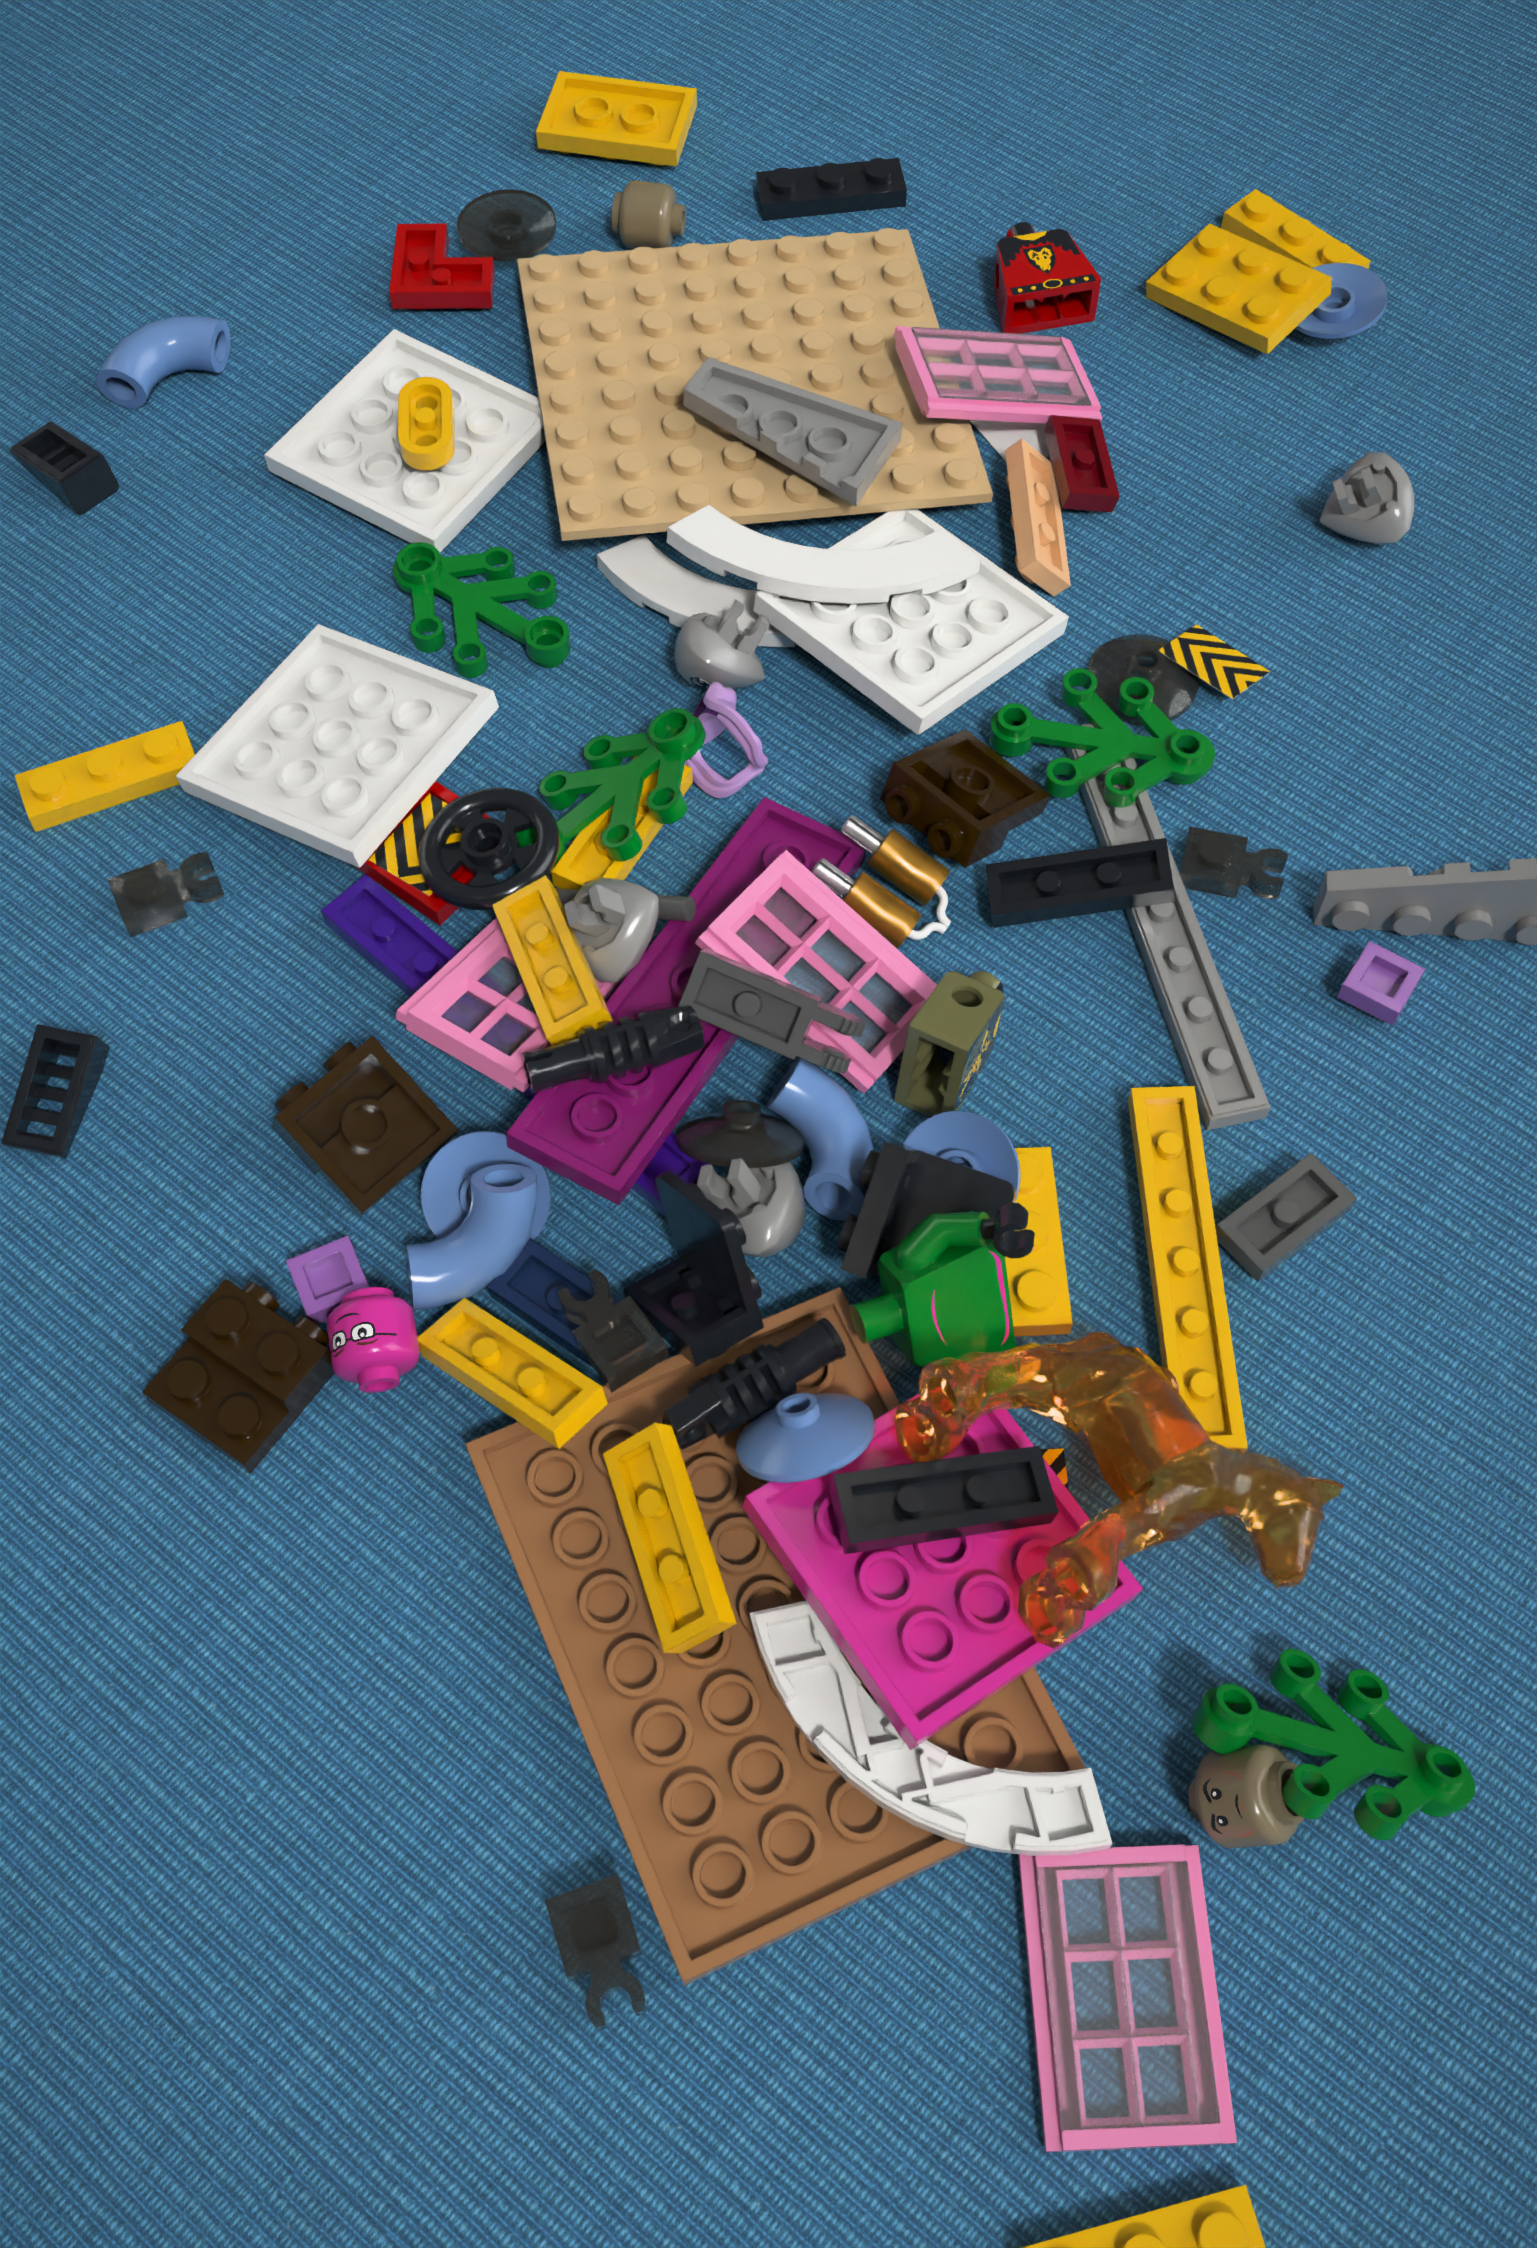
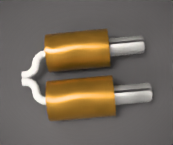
(901, 865)

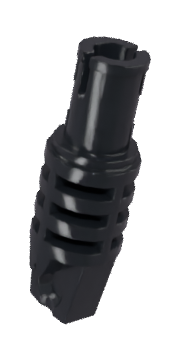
(614, 1049)
(752, 1384)

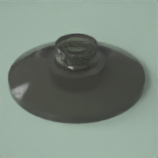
(506, 225)
(1140, 657)
(739, 1133)

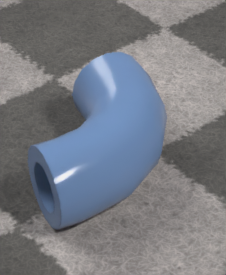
(161, 350)
(832, 1132)
(483, 1244)

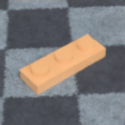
(1036, 519)

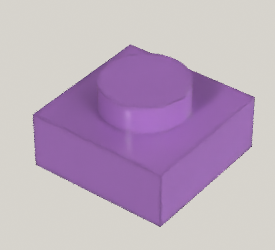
(1381, 983)
(326, 1276)

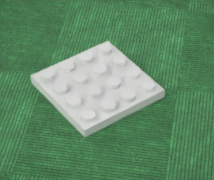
(353, 454)
(926, 650)
(338, 744)

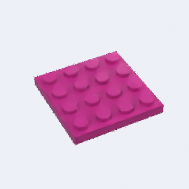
(928, 1620)

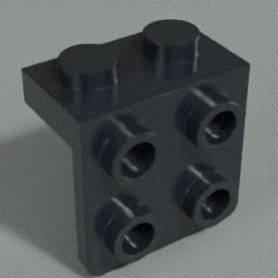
(902, 1191)
(709, 1292)

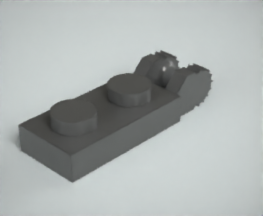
(766, 1010)

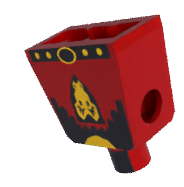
(1042, 281)

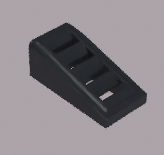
(69, 468)
(39, 1067)

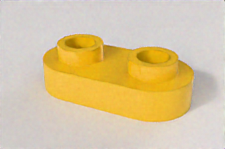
(426, 423)

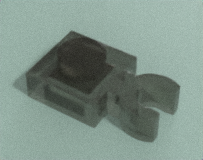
(1220, 864)
(156, 895)
(613, 1338)
(594, 1939)

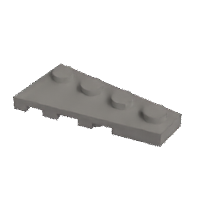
(805, 431)
(1440, 903)

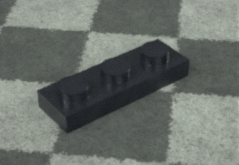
(831, 189)
(1080, 883)
(942, 1499)

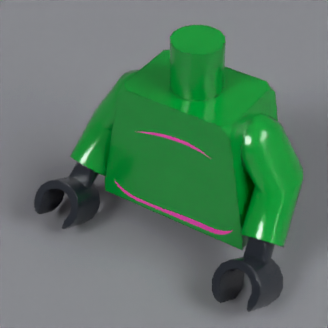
(948, 1286)

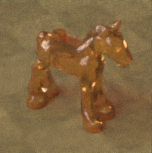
(1148, 1454)

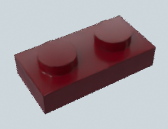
(1081, 463)

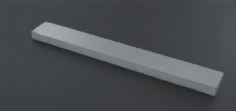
(1182, 972)

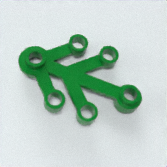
(424, 570)
(669, 742)
(1108, 742)
(1428, 1775)

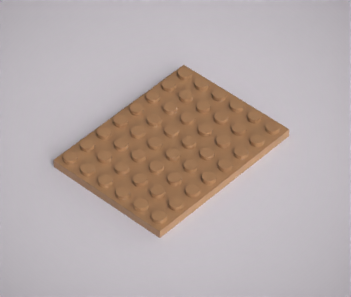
(701, 1762)

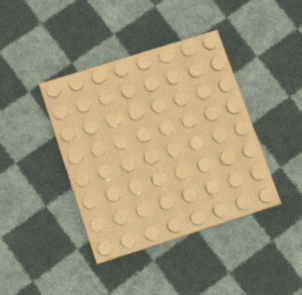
(632, 327)

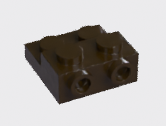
(961, 797)
(362, 1124)
(242, 1373)

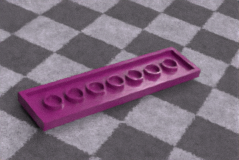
(613, 1129)

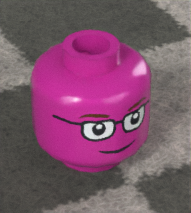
(372, 1339)

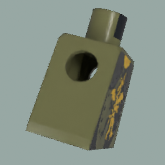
(959, 1017)

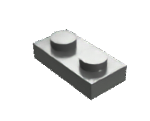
(1284, 1217)

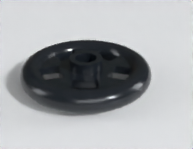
(480, 836)

